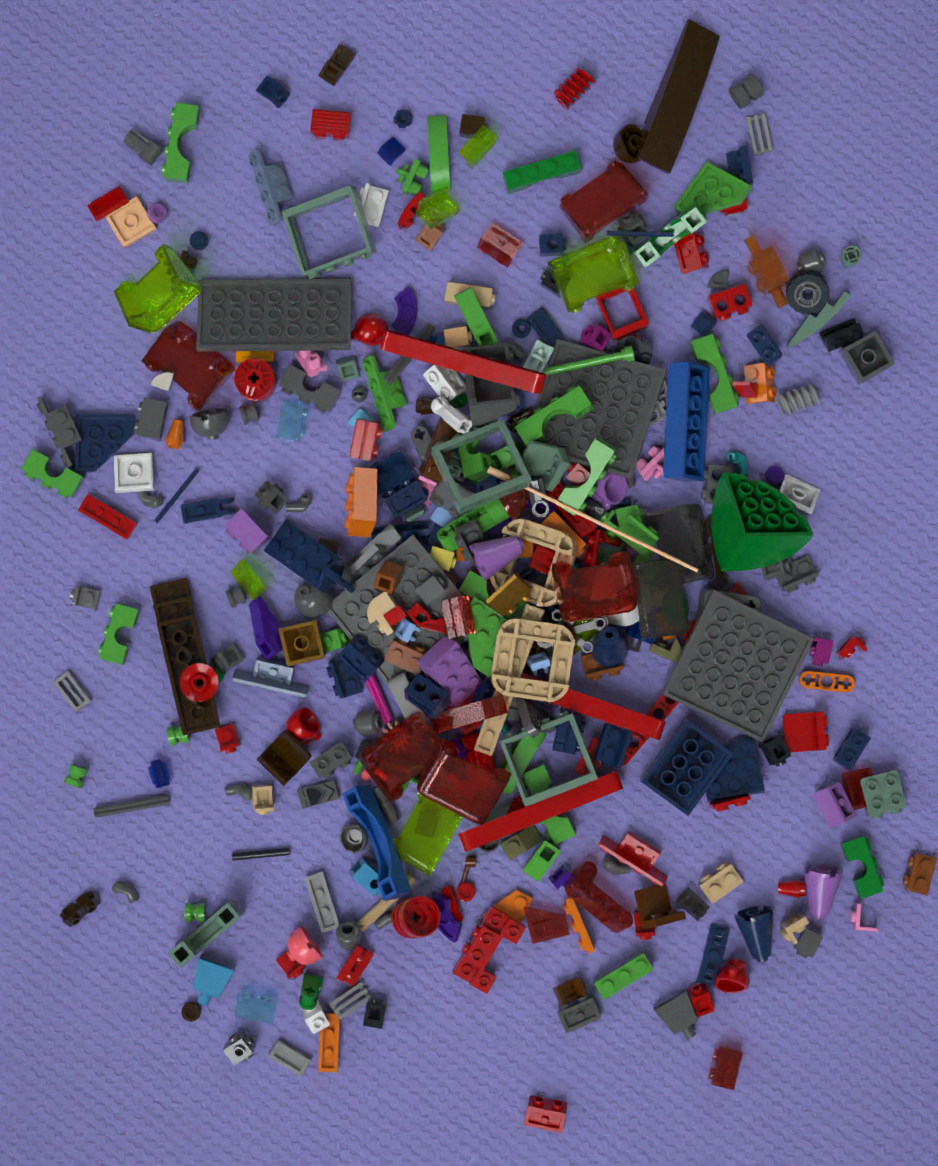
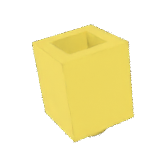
(444, 558)

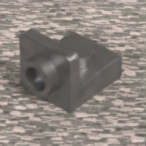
(85, 597)

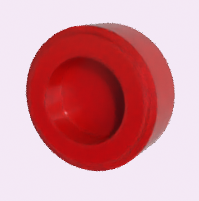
(465, 891)

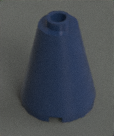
(609, 647)
(756, 930)

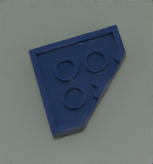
(101, 439)
(740, 774)

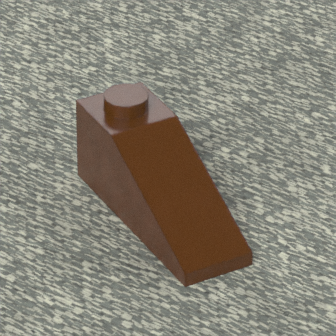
(428, 468)

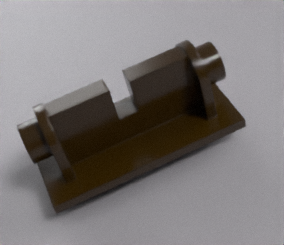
(87, 904)

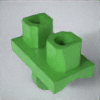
(410, 186)

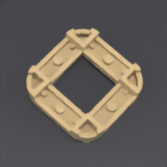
(554, 539)
(560, 662)

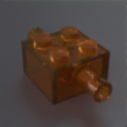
(767, 271)

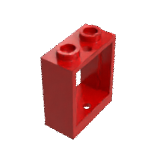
(631, 328)

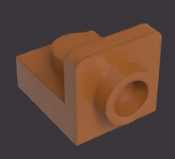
(429, 237)

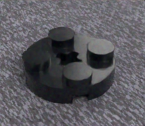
(639, 343)

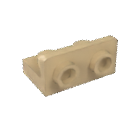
(721, 882)
(793, 924)

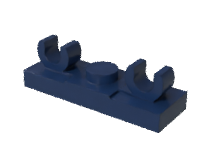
(407, 530)
(713, 954)

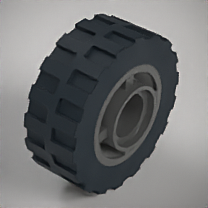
(812, 302)

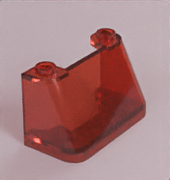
(602, 200)
(196, 372)
(596, 589)
(400, 754)
(460, 784)

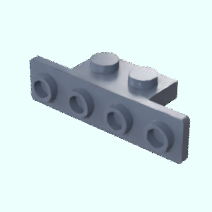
(272, 186)
(271, 676)

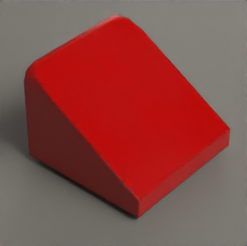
(746, 388)
(395, 615)

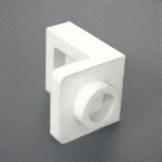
(315, 1018)

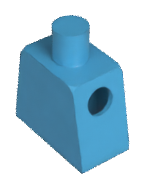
(364, 874)
(210, 979)

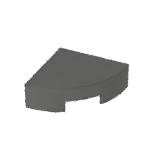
(719, 280)

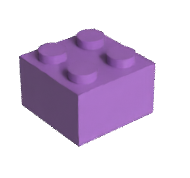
(247, 531)

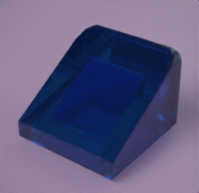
(391, 151)

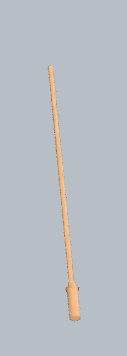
(505, 477)

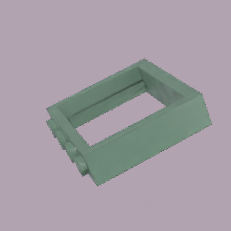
(315, 204)
(490, 494)
(560, 788)

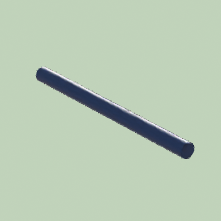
(639, 233)
(177, 494)

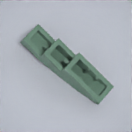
(813, 324)

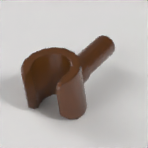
(470, 861)

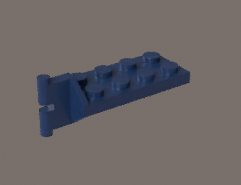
(307, 558)

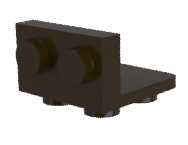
(284, 757)

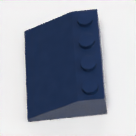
(686, 767)

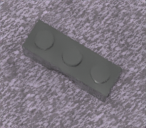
(323, 398)

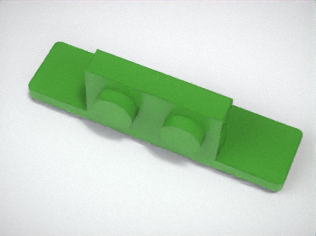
(385, 396)

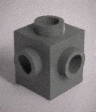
(631, 222)
(271, 497)
(239, 1047)

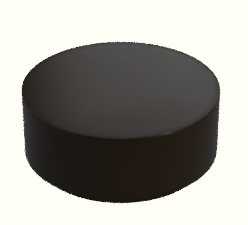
(191, 1011)

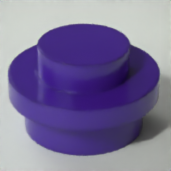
(774, 475)

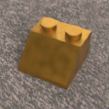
(509, 595)
(301, 643)

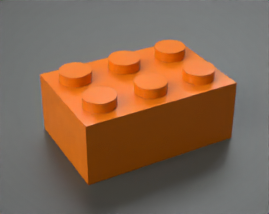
(361, 502)

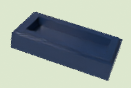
(545, 327)

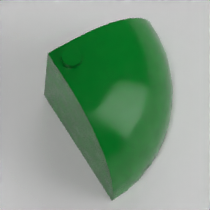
(754, 524)

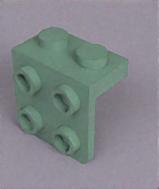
(545, 462)
(883, 794)

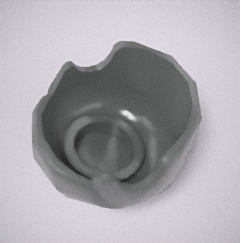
(354, 838)

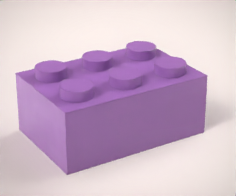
(451, 670)

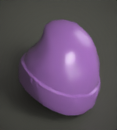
(610, 490)

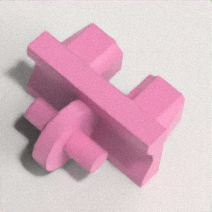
(310, 362)
(654, 467)

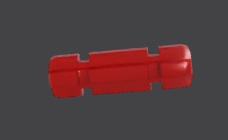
(448, 892)

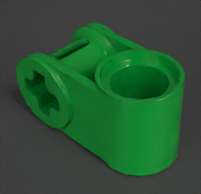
(310, 991)

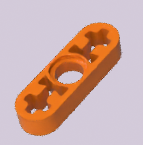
(840, 688)

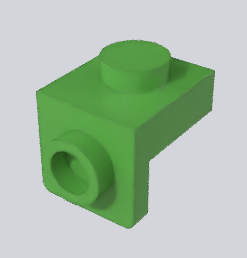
(605, 519)
(334, 640)

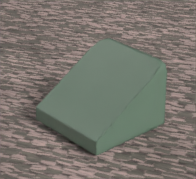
(347, 368)
(414, 514)

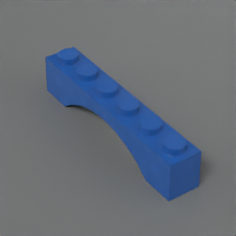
(391, 875)

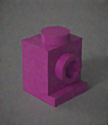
(590, 335)
(821, 651)

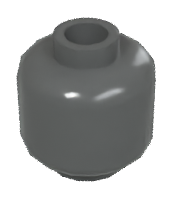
(811, 260)
(368, 722)
(348, 935)

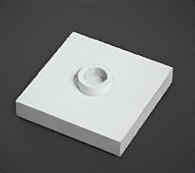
(133, 472)

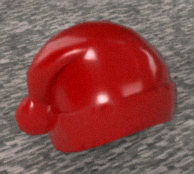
(369, 329)
(303, 725)
(733, 977)

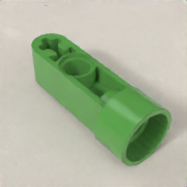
(485, 517)
(522, 752)

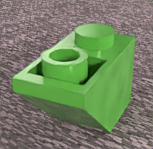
(541, 860)

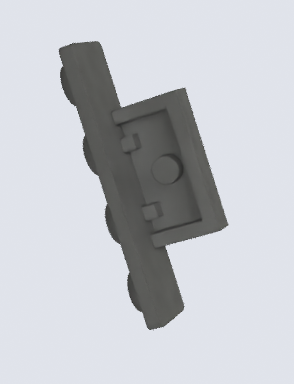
(63, 428)
(371, 554)

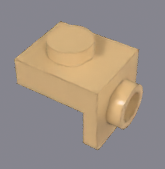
(262, 799)

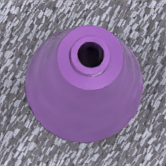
(495, 554)
(821, 888)

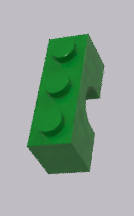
(869, 882)

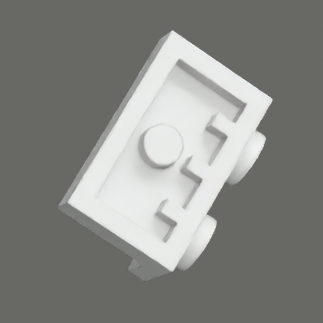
(373, 203)
(445, 382)

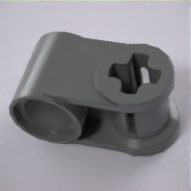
(421, 445)

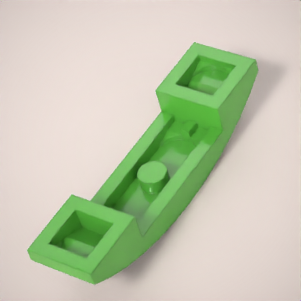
(438, 152)

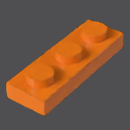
(578, 926)
(329, 1045)

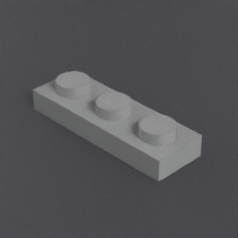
(322, 902)

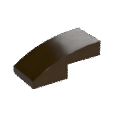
(337, 65)

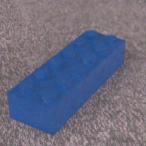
(686, 422)

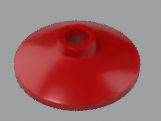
(191, 675)

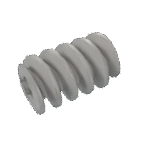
(797, 400)

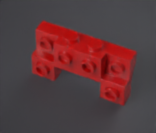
(482, 946)

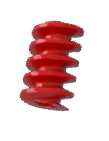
(573, 87)

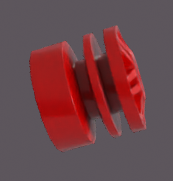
(263, 387)
(425, 915)

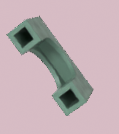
(205, 933)

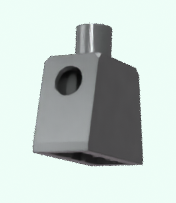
(678, 1014)

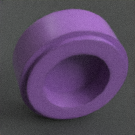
(156, 213)

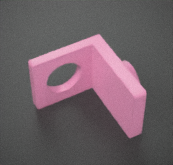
(428, 484)
(855, 918)

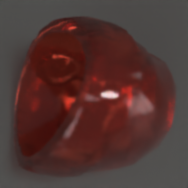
(515, 503)

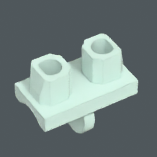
(538, 357)

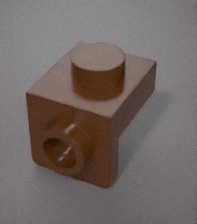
(570, 990)

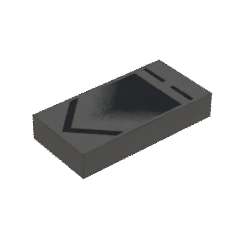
(318, 794)

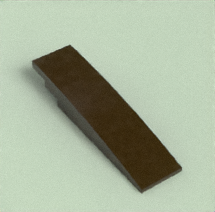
(677, 97)
(182, 648)

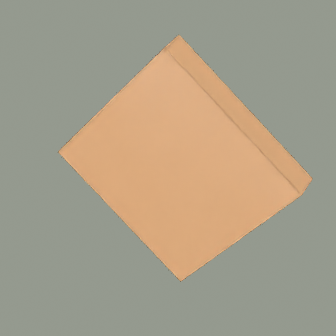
(130, 222)

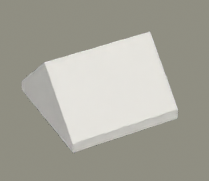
(800, 493)

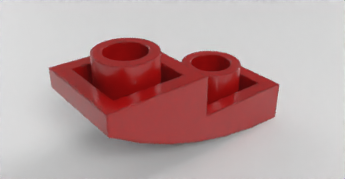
(407, 216)

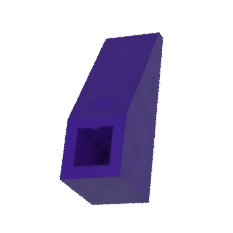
(265, 629)

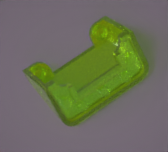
(593, 272)
(158, 293)
(426, 835)

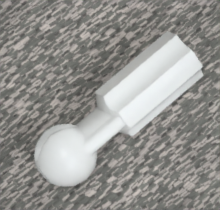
(451, 415)

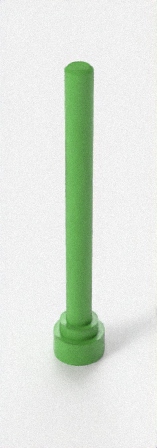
(625, 354)

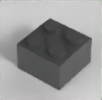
(867, 357)

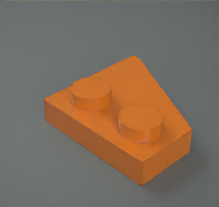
(513, 905)

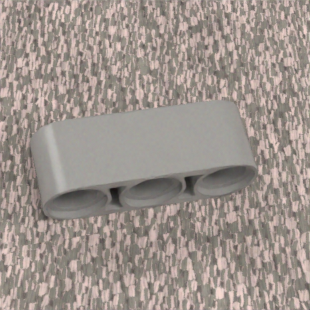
(397, 685)

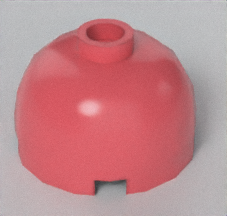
(302, 947)

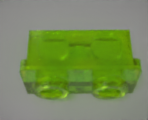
(478, 146)
(437, 208)
(248, 580)

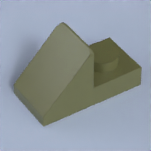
(672, 654)
(521, 842)

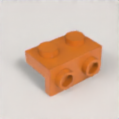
(764, 377)

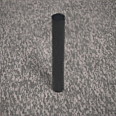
(260, 854)

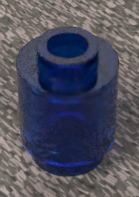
(482, 692)
(159, 773)

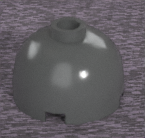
(210, 423)
(312, 601)

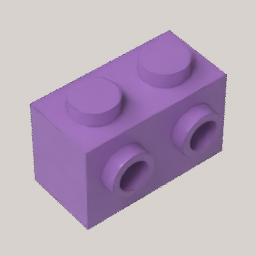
(834, 804)

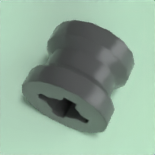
(249, 413)
(236, 596)

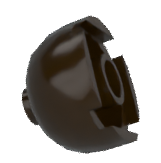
(627, 143)

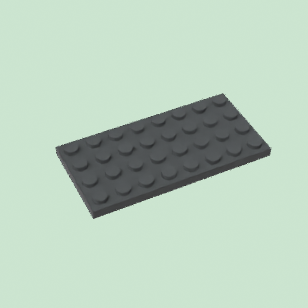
(274, 315)

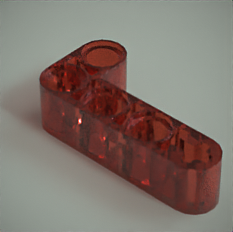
(470, 713)
(594, 900)

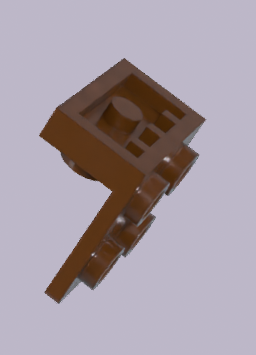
(655, 907)

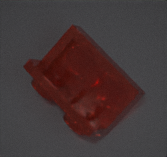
(853, 786)

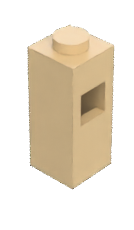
(483, 294)

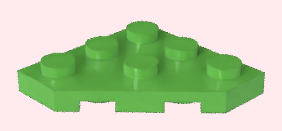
(713, 190)
(483, 642)

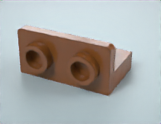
(405, 655)
(594, 670)
(919, 874)

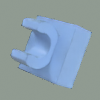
(406, 629)
(537, 662)

